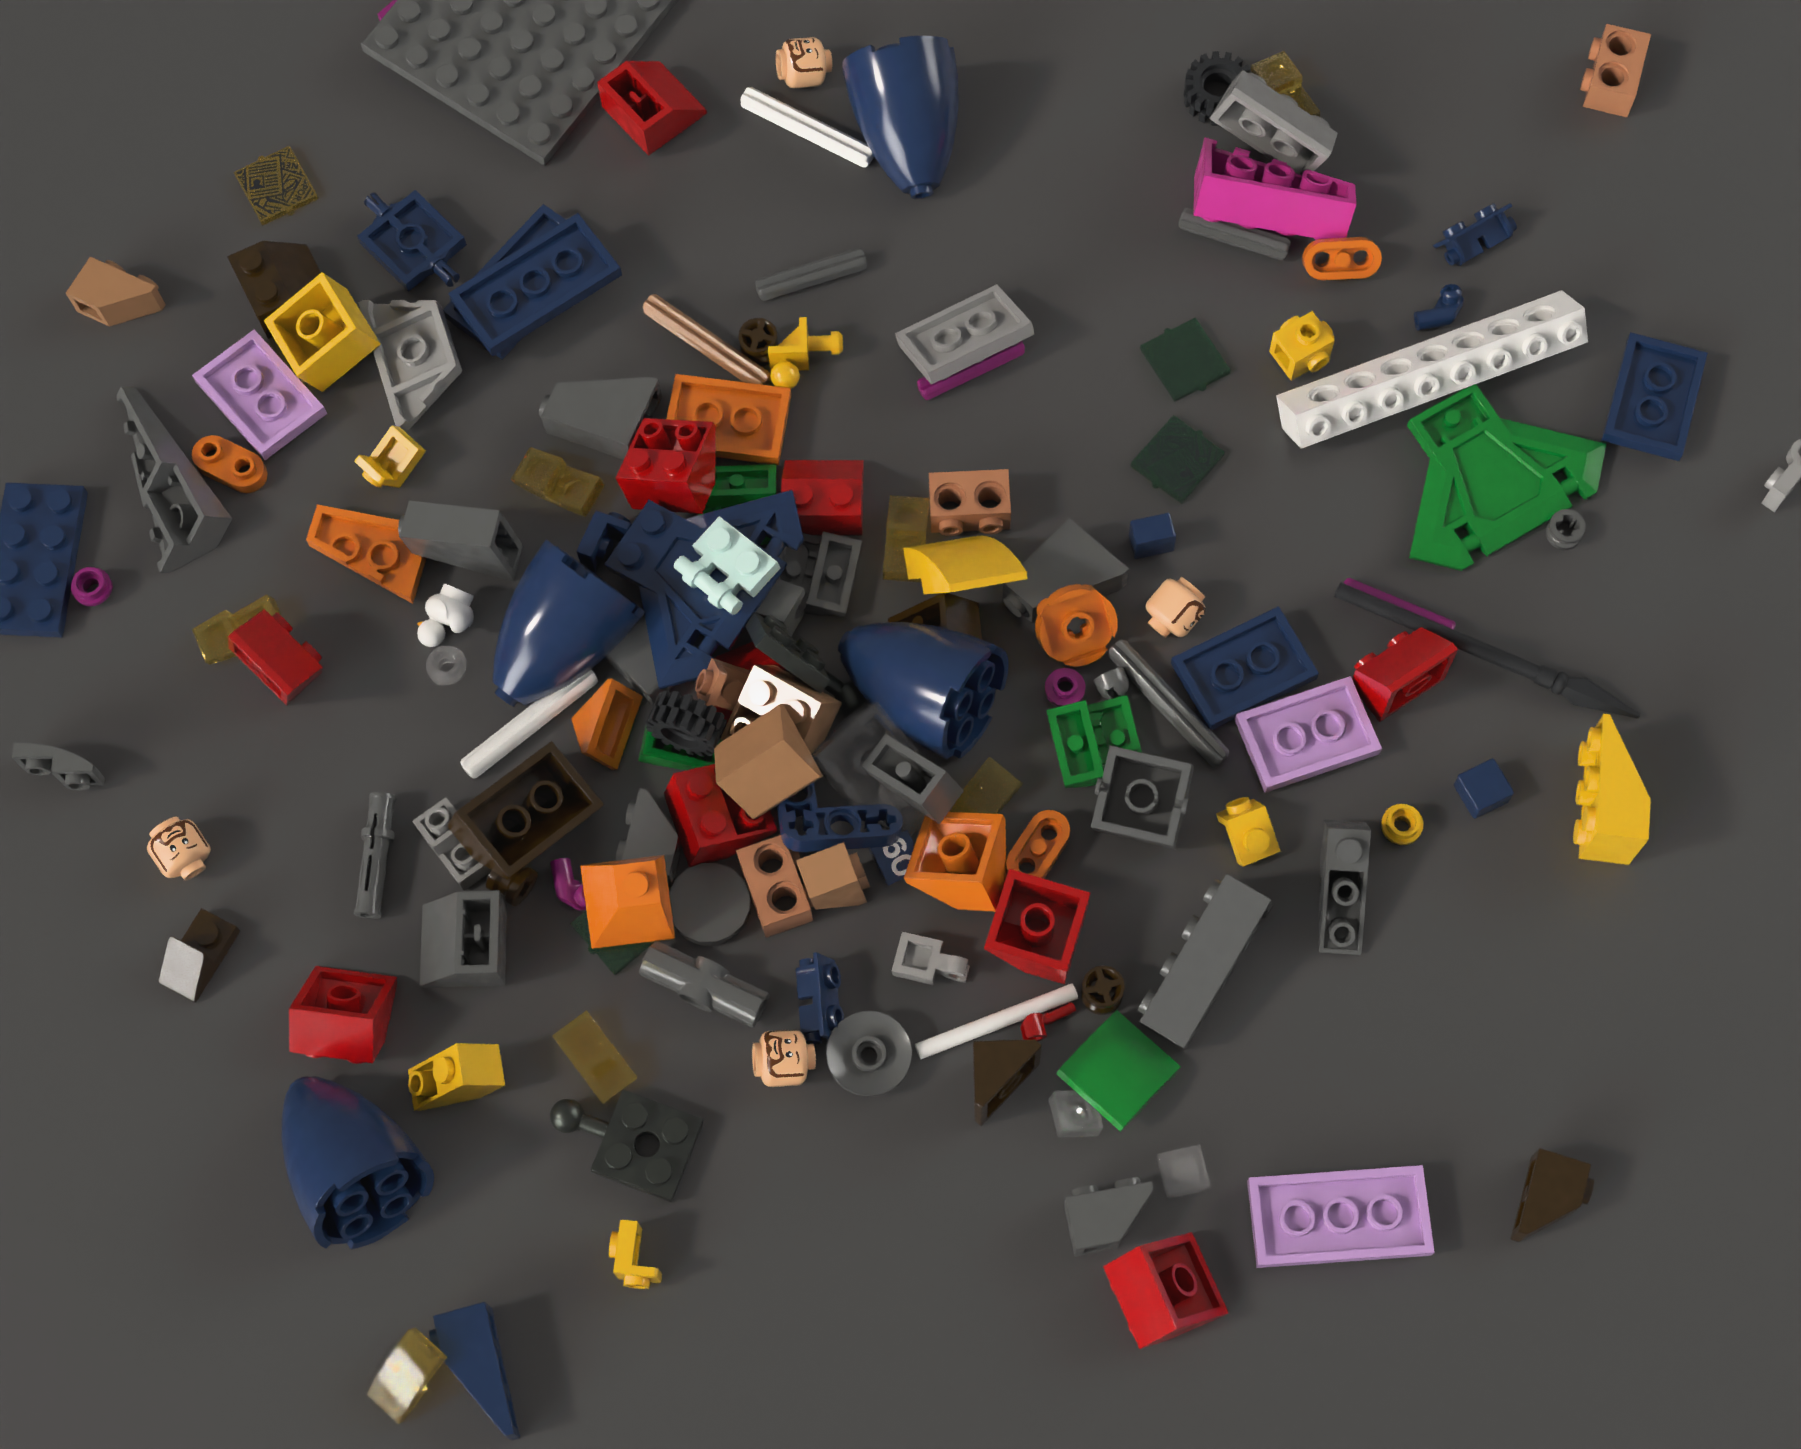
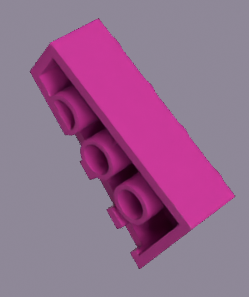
(1270, 195)

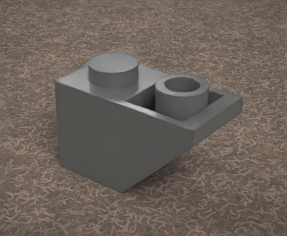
(650, 834)
(1104, 1217)

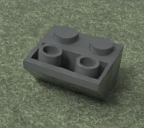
(464, 940)

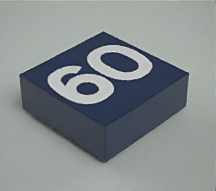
(894, 859)

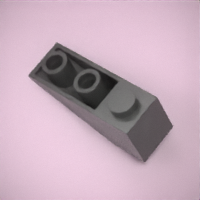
(1343, 886)

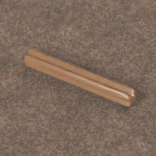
(705, 341)

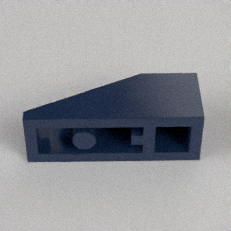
(476, 1359)

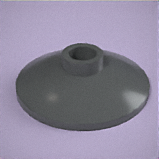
(873, 1032)

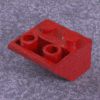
(648, 103)
(670, 465)
(709, 820)

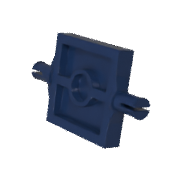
(411, 240)

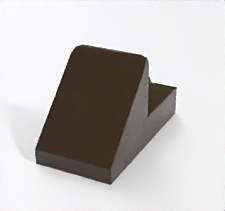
(195, 958)

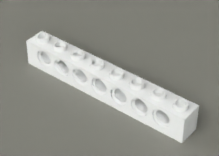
(1432, 368)

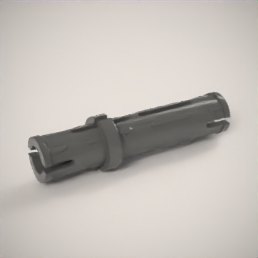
(376, 837)

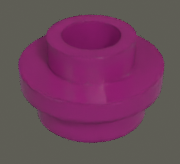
(84, 579)
(1062, 698)

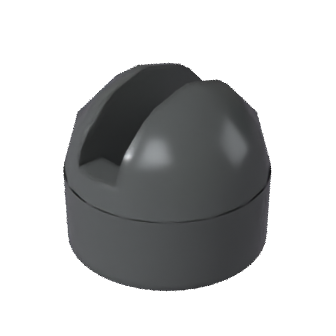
(1112, 683)

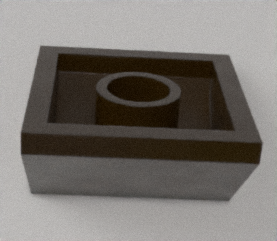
(999, 1071)

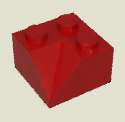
(1037, 925)

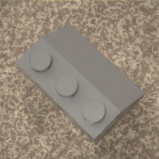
(1274, 124)

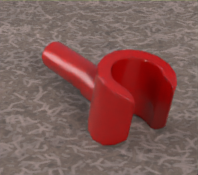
(1034, 1024)

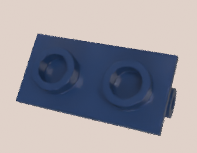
(1463, 241)
(818, 980)

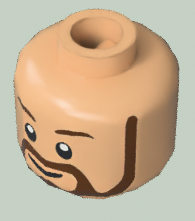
(803, 62)
(1175, 607)
(178, 848)
(783, 1058)

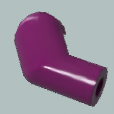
(566, 887)

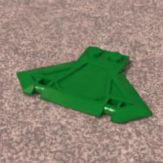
(1492, 478)

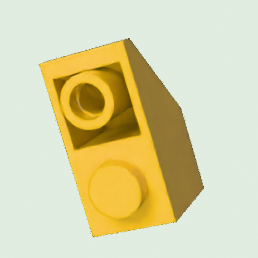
(456, 1075)

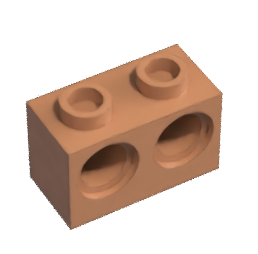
(1619, 70)
(969, 491)
(769, 887)

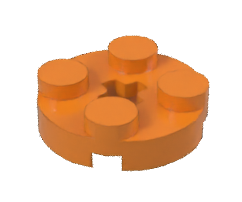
(1094, 635)

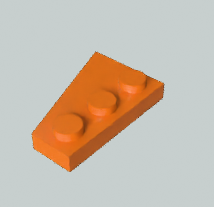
(368, 547)

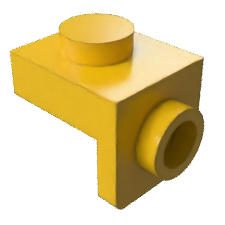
(391, 459)
(1249, 830)
(625, 1249)

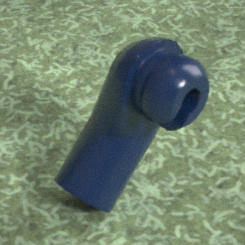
(1445, 310)

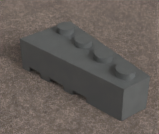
(1204, 960)

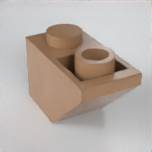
(112, 295)
(834, 878)

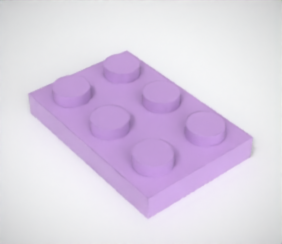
(259, 394)
(1307, 734)

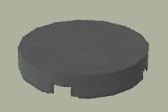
(709, 904)

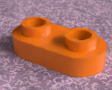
(1340, 258)
(226, 463)
(1035, 849)

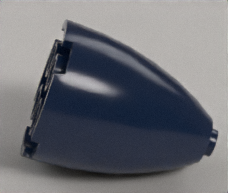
(906, 108)
(557, 627)
(927, 680)
(335, 1144)

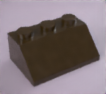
(524, 812)

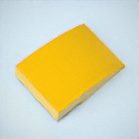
(962, 564)

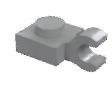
(1784, 481)
(922, 958)

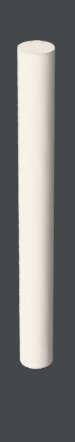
(995, 1021)

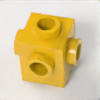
(1302, 345)

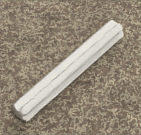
(807, 127)
(524, 726)

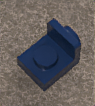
(599, 537)

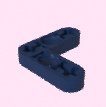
(817, 824)

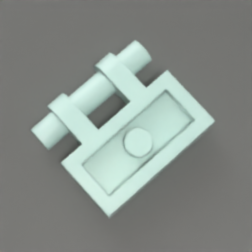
(732, 555)

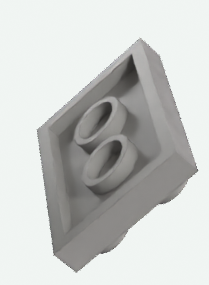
(964, 334)

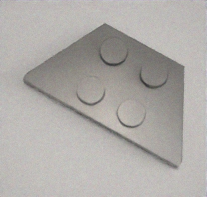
(414, 355)

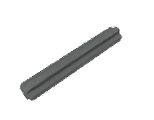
(1168, 703)

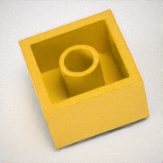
(322, 332)

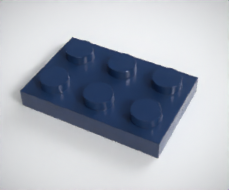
(1654, 396)
(1244, 668)

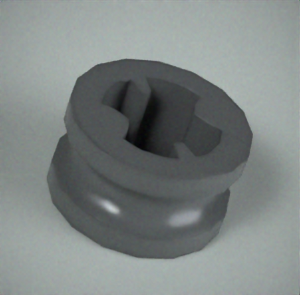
(1575, 521)

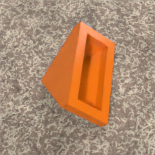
(606, 722)

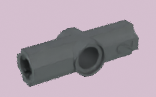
(704, 984)

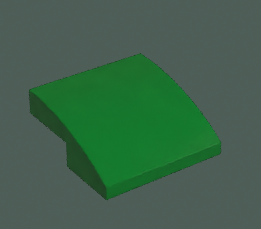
(740, 485)
(1085, 734)
(1118, 1070)

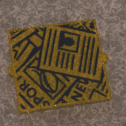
(276, 185)

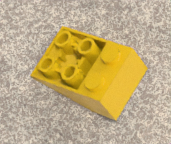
(1611, 797)

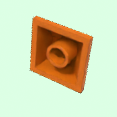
(961, 860)
(627, 901)

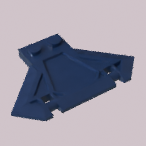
(674, 609)

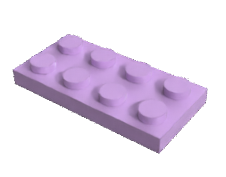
(1340, 1216)

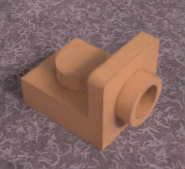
(721, 684)

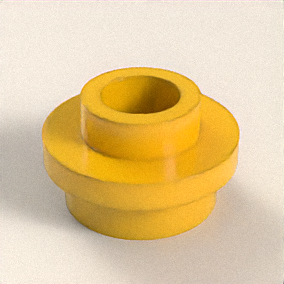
(1410, 816)

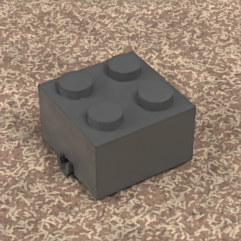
(1142, 797)

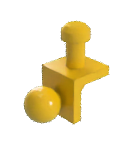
(794, 350)

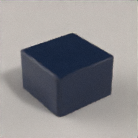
(1152, 535)
(1483, 788)

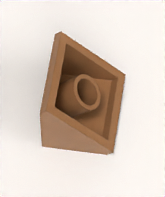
(764, 763)

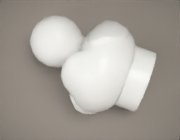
(447, 608)

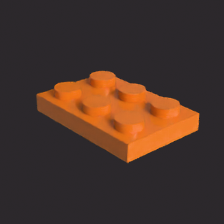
(746, 415)

